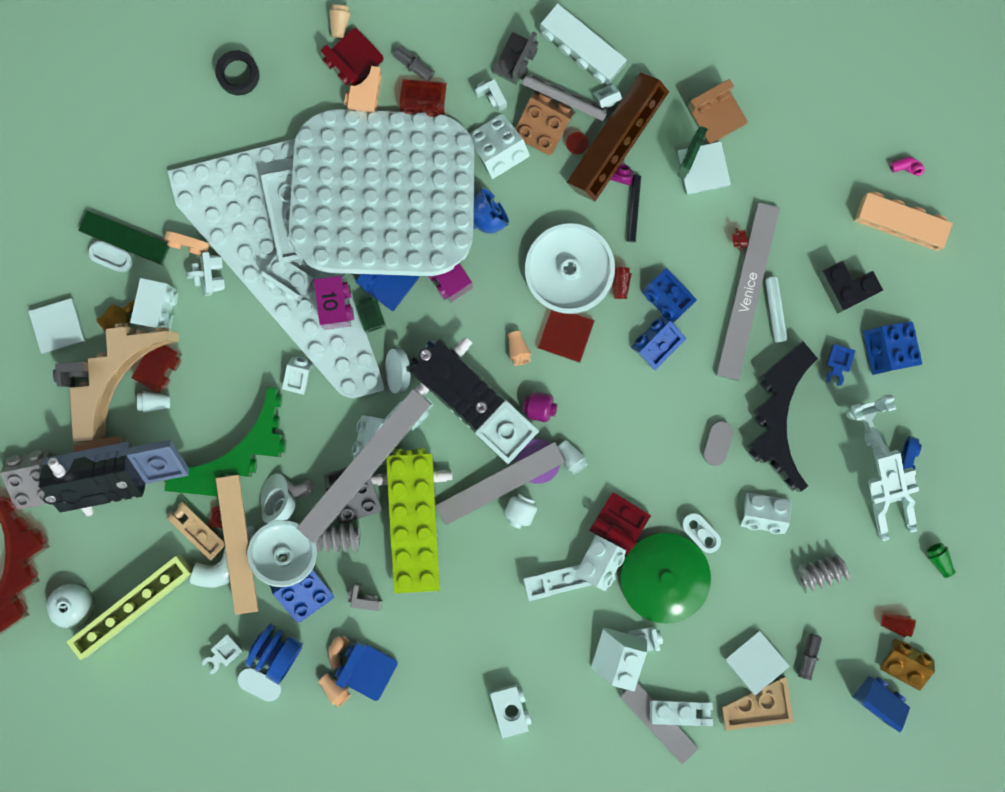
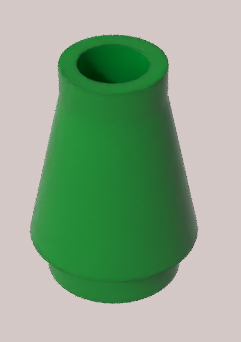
(940, 558)

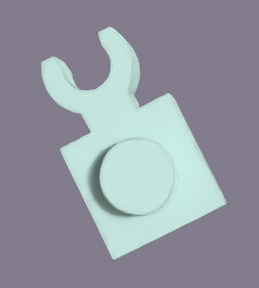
(224, 651)

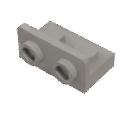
(367, 602)

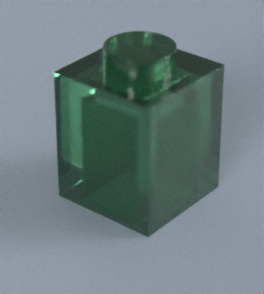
(370, 315)

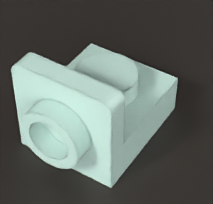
(495, 97)
(297, 375)
(653, 637)

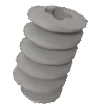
(339, 538)
(822, 572)

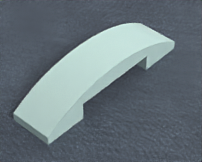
(553, 583)

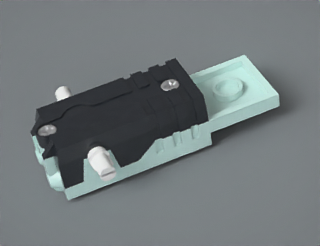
(471, 398)

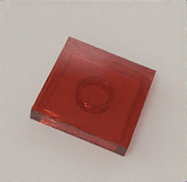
(566, 335)

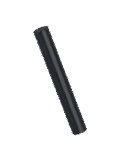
(634, 208)

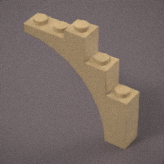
(92, 398)

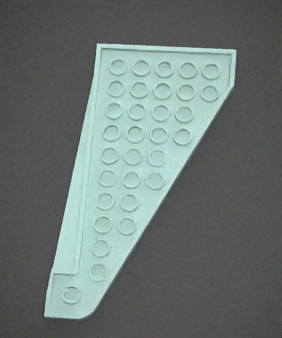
(231, 213)

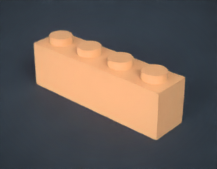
(903, 222)

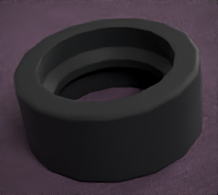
(232, 56)

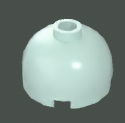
(79, 604)

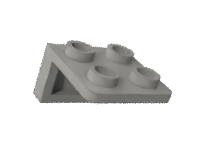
(22, 478)

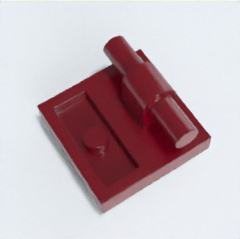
(620, 522)

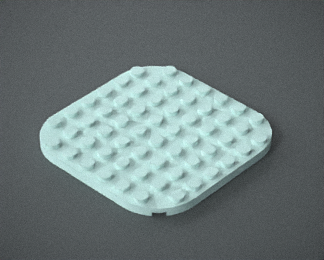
(382, 193)

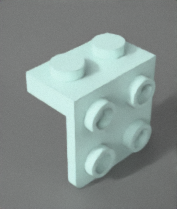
(499, 145)

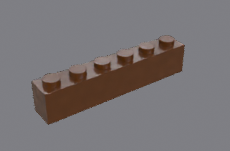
(618, 136)

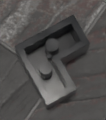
(847, 292)

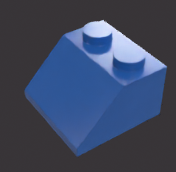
(883, 703)

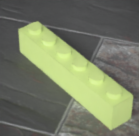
(130, 607)

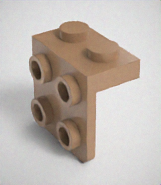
(544, 122)

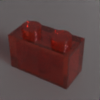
(157, 367)

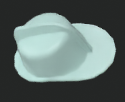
(275, 500)

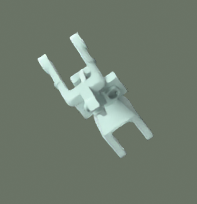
(893, 481)

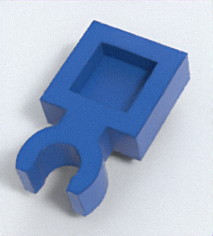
(839, 360)

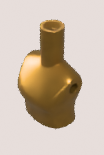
(115, 315)

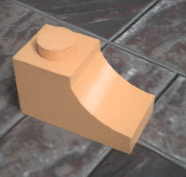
(365, 95)

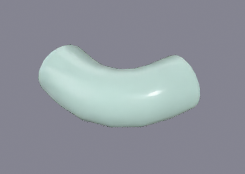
(211, 575)

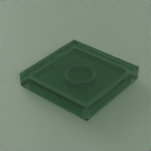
(692, 152)

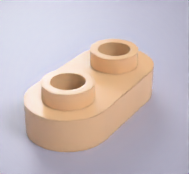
(177, 240)

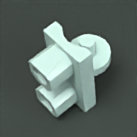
(207, 264)

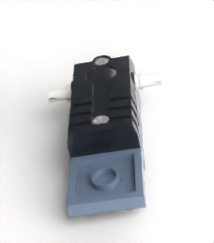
(107, 474)

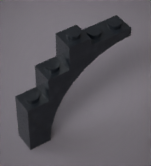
(773, 442)

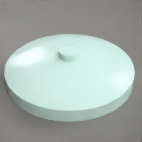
(570, 268)

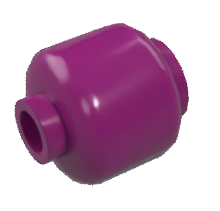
(539, 406)

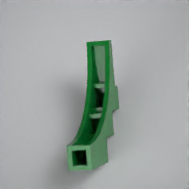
(240, 460)

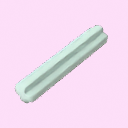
(776, 309)

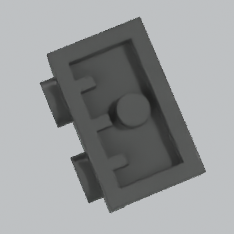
(65, 373)

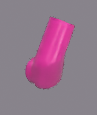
(908, 164)

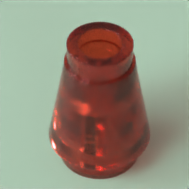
(621, 282)
(899, 624)

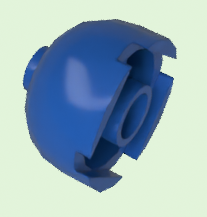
(488, 215)

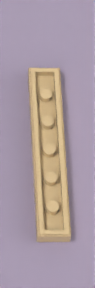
(236, 544)

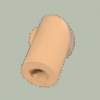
(335, 649)

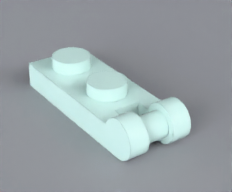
(680, 713)

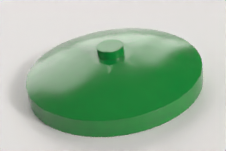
(665, 578)

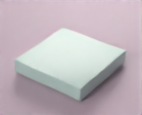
(708, 169)
(57, 326)
(757, 663)

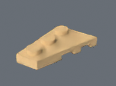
(766, 708)

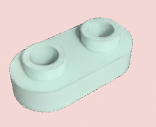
(701, 532)

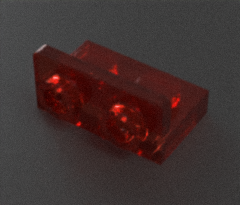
(423, 97)

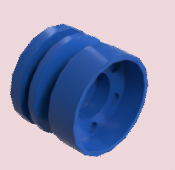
(274, 653)

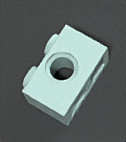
(510, 724)

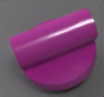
(623, 175)

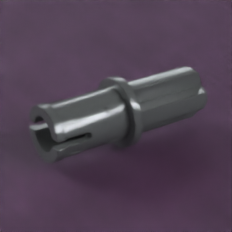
(413, 63)
(810, 656)

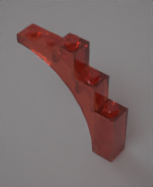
(17, 575)

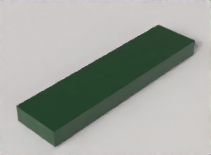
(124, 237)

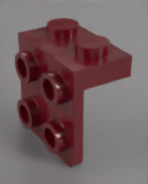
(352, 58)

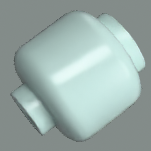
(520, 511)

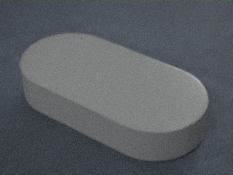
(718, 443)

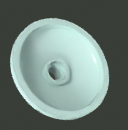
(280, 540)

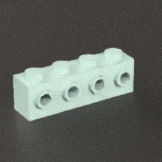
(582, 44)

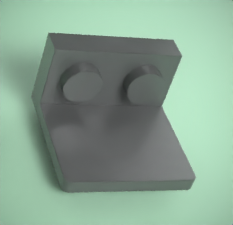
(515, 57)
(361, 505)

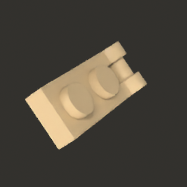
(197, 531)

